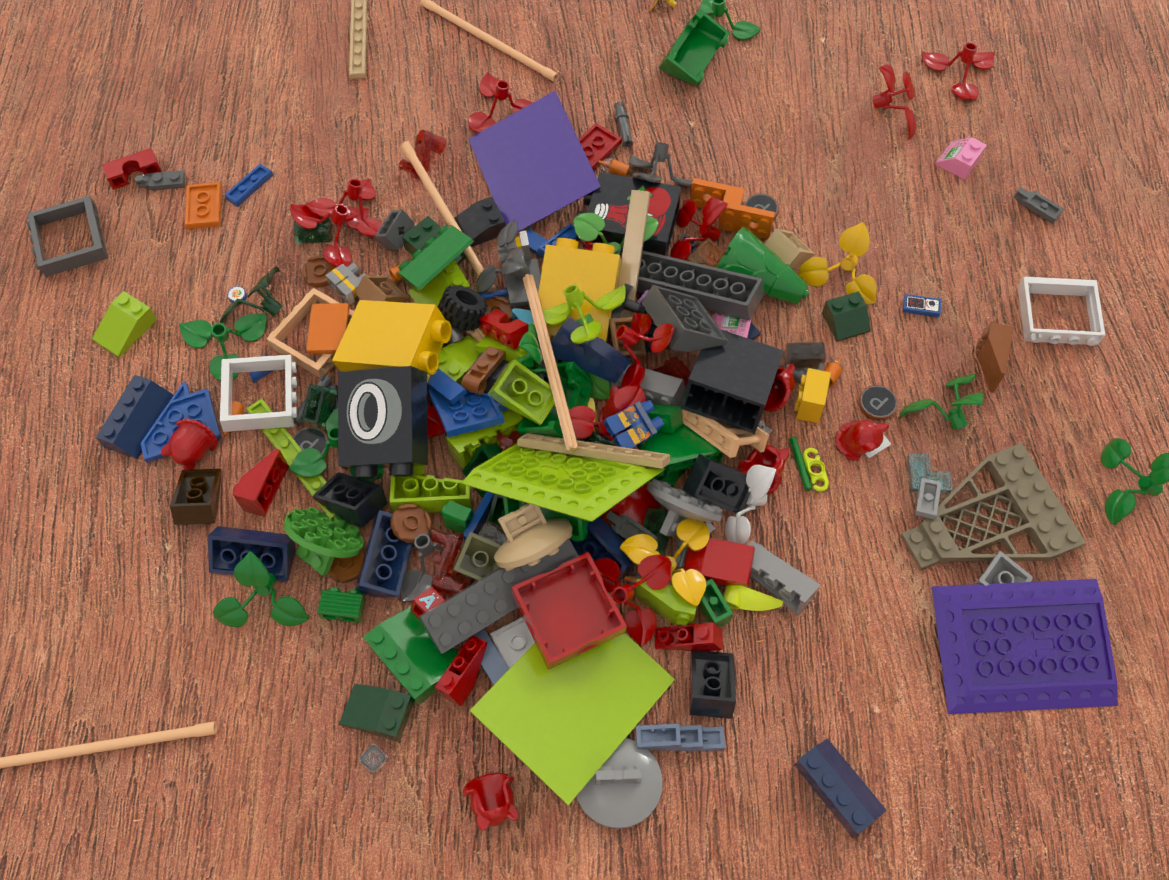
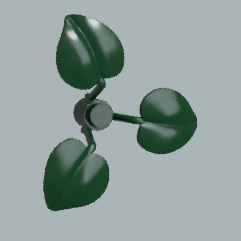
(268, 303)

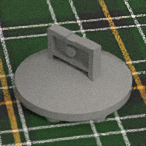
(681, 506)
(623, 788)

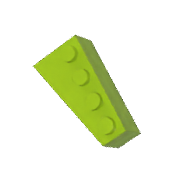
(465, 445)
(428, 492)

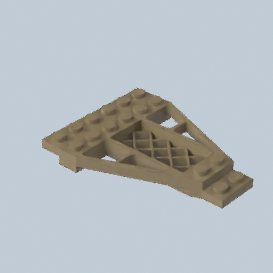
(1023, 491)

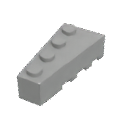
(659, 388)
(782, 579)

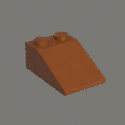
(994, 352)

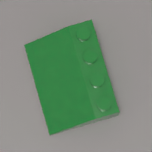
(433, 257)
(409, 654)

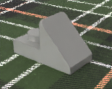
(928, 498)

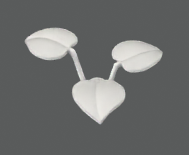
(759, 480)

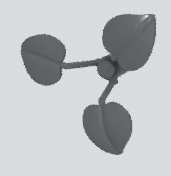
(659, 155)
(513, 265)
(414, 581)

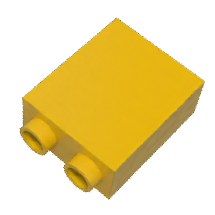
(592, 271)
(393, 336)

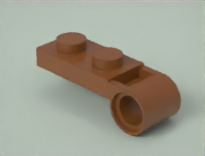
(481, 370)

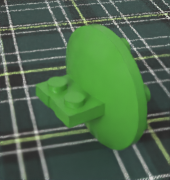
(322, 538)

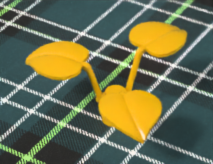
(854, 241)
(688, 584)

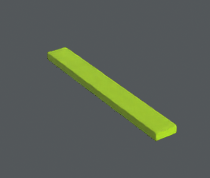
(289, 448)

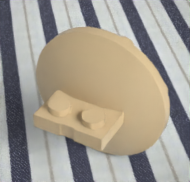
(530, 537)

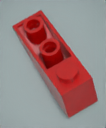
(690, 637)
(462, 673)

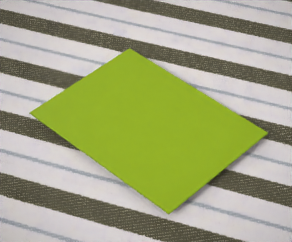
(560, 481)
(574, 714)

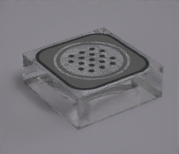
(373, 758)

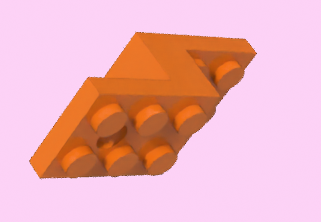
(735, 214)

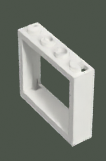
(1060, 286)
(260, 420)

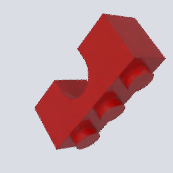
(120, 169)
(497, 326)

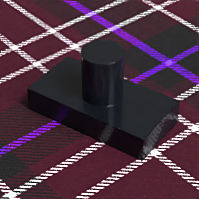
(628, 304)

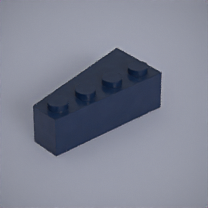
(591, 356)

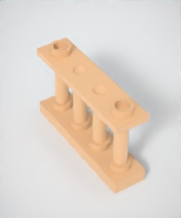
(724, 438)

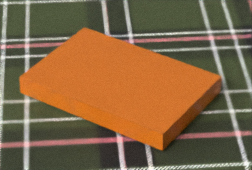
(203, 205)
(327, 327)

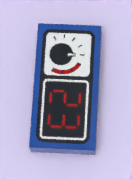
(922, 305)

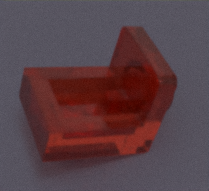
(507, 442)

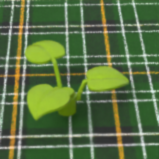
(575, 299)

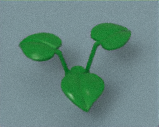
(742, 29)
(198, 333)
(530, 344)
(955, 414)
(311, 463)
(1120, 503)
(253, 573)

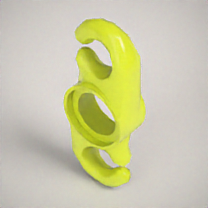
(822, 476)

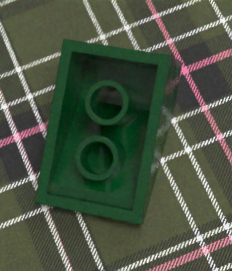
(420, 233)
(377, 711)

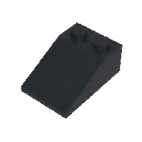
(481, 221)
(717, 484)
(351, 498)
(712, 684)

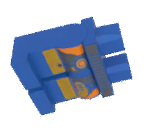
(637, 420)

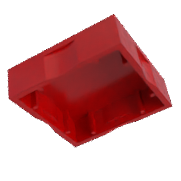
(568, 610)

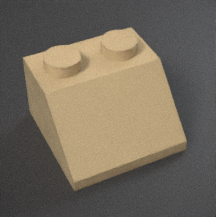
(789, 248)

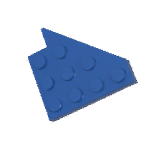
(182, 405)
(468, 413)

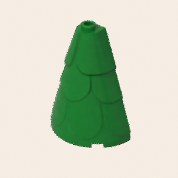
(753, 258)

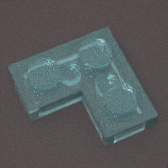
(920, 468)

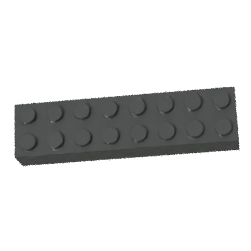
(714, 287)
(484, 601)

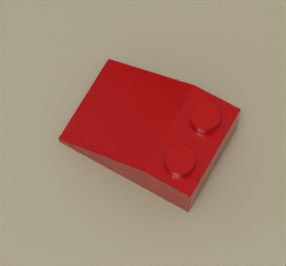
(261, 484)
(722, 561)

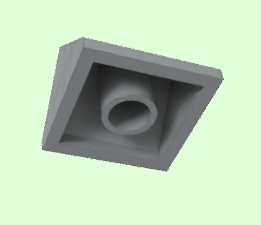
(1003, 570)

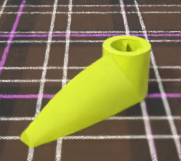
(747, 599)

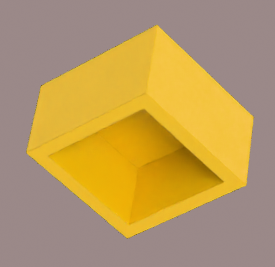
(812, 395)

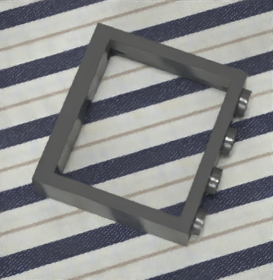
(71, 260)

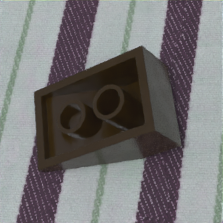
(196, 497)

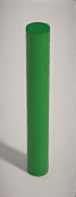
(800, 464)

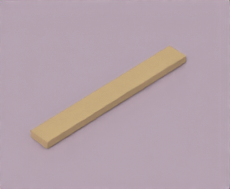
(358, 39)
(634, 243)
(595, 450)

